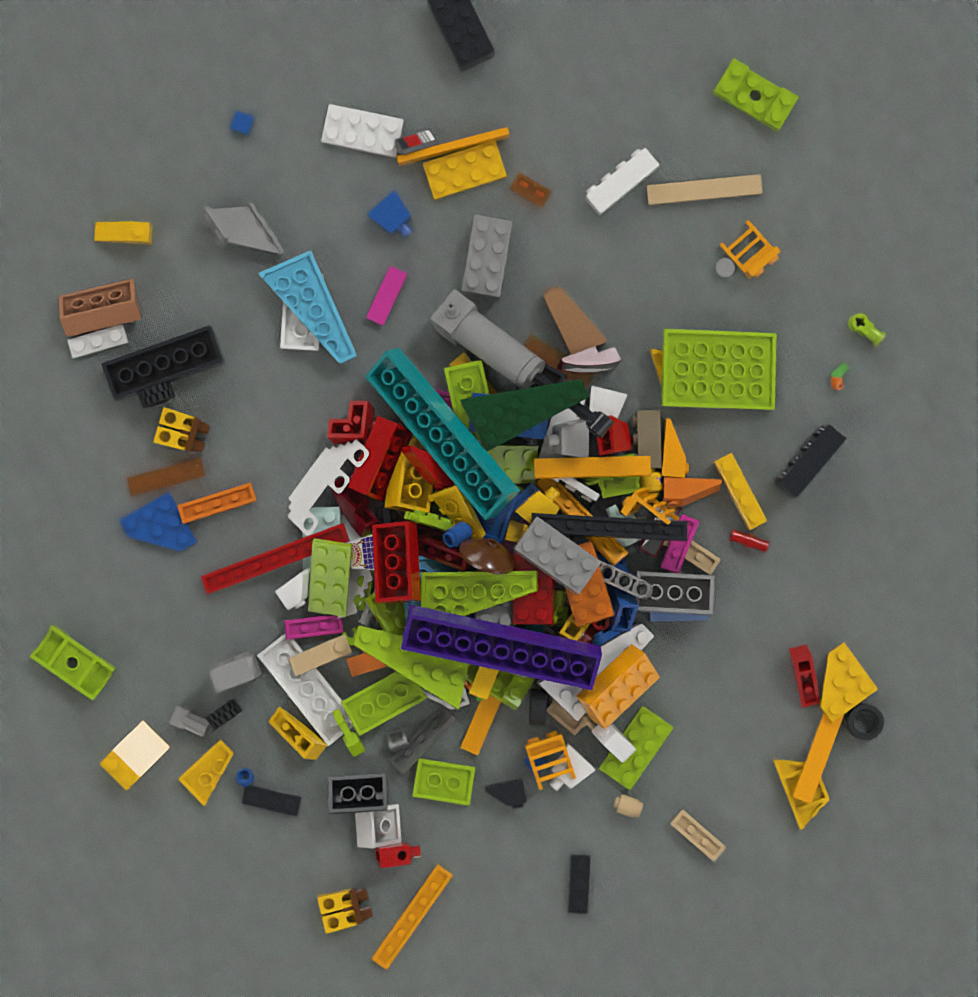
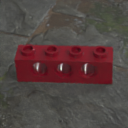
(433, 547)

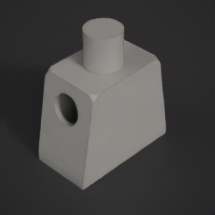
(569, 438)

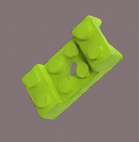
(773, 103)
(90, 673)
(507, 687)

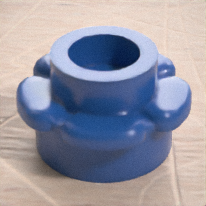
(244, 772)

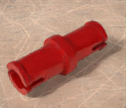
(748, 540)

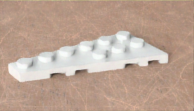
(566, 695)

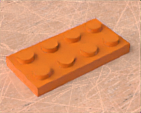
(593, 601)

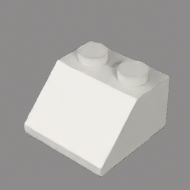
(378, 827)

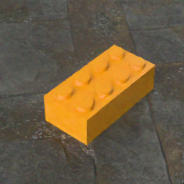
(618, 686)

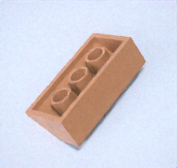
(99, 307)

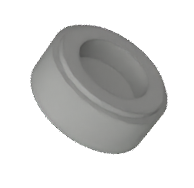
(724, 267)

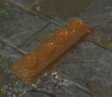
(553, 356)
(166, 476)

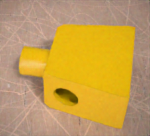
(538, 504)

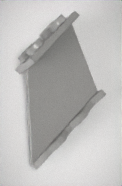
(240, 227)

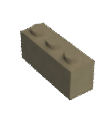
(648, 436)

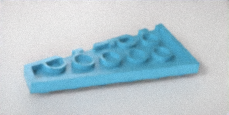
(306, 294)

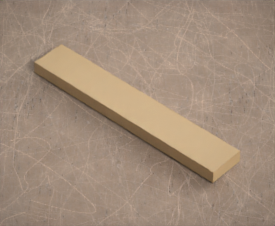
(704, 189)

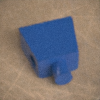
(392, 215)
(624, 608)

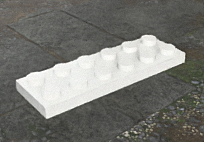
(308, 691)

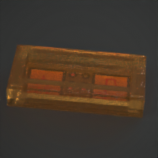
(530, 190)

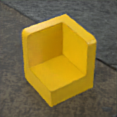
(515, 531)

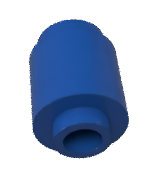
(457, 534)

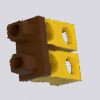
(186, 433)
(349, 909)

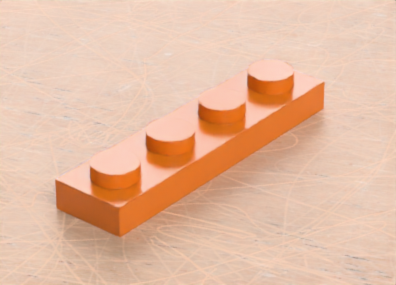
(217, 503)

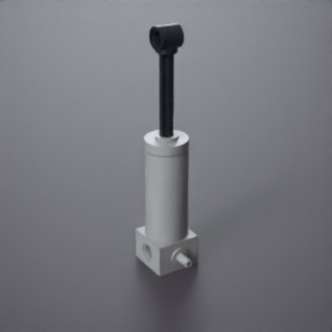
(463, 324)

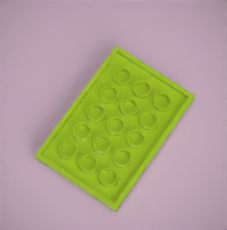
(718, 369)

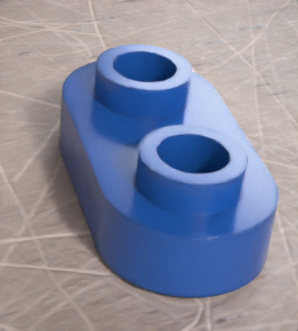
(601, 637)

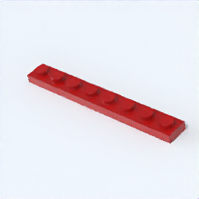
(270, 560)

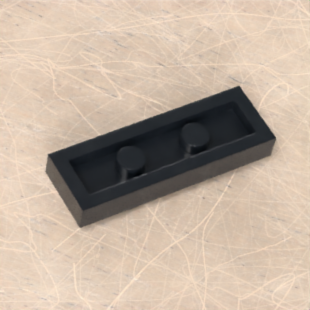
(271, 800)
(579, 884)

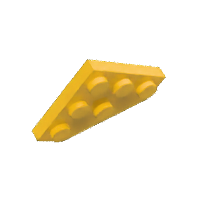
(843, 683)

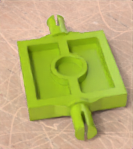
(615, 485)
(430, 520)

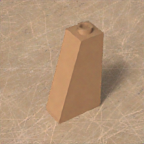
(573, 325)

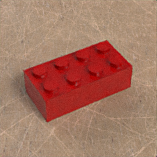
(384, 451)
(396, 562)
(536, 607)

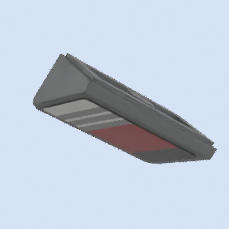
(415, 141)

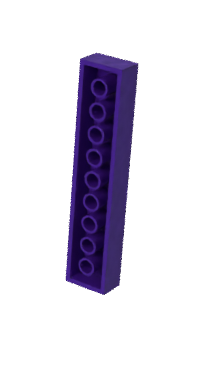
(501, 647)

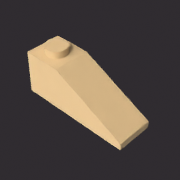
(320, 655)

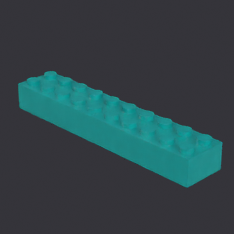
(442, 433)

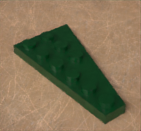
(510, 413)

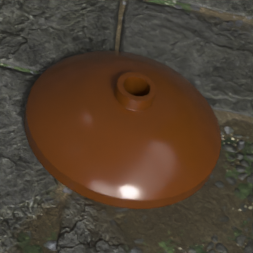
(487, 555)

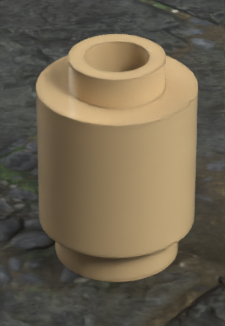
(628, 806)

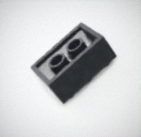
(358, 793)

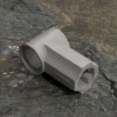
(185, 719)

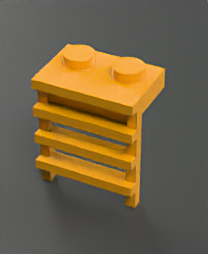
(755, 264)
(641, 497)
(545, 746)

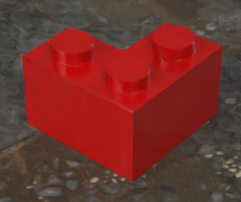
(356, 426)

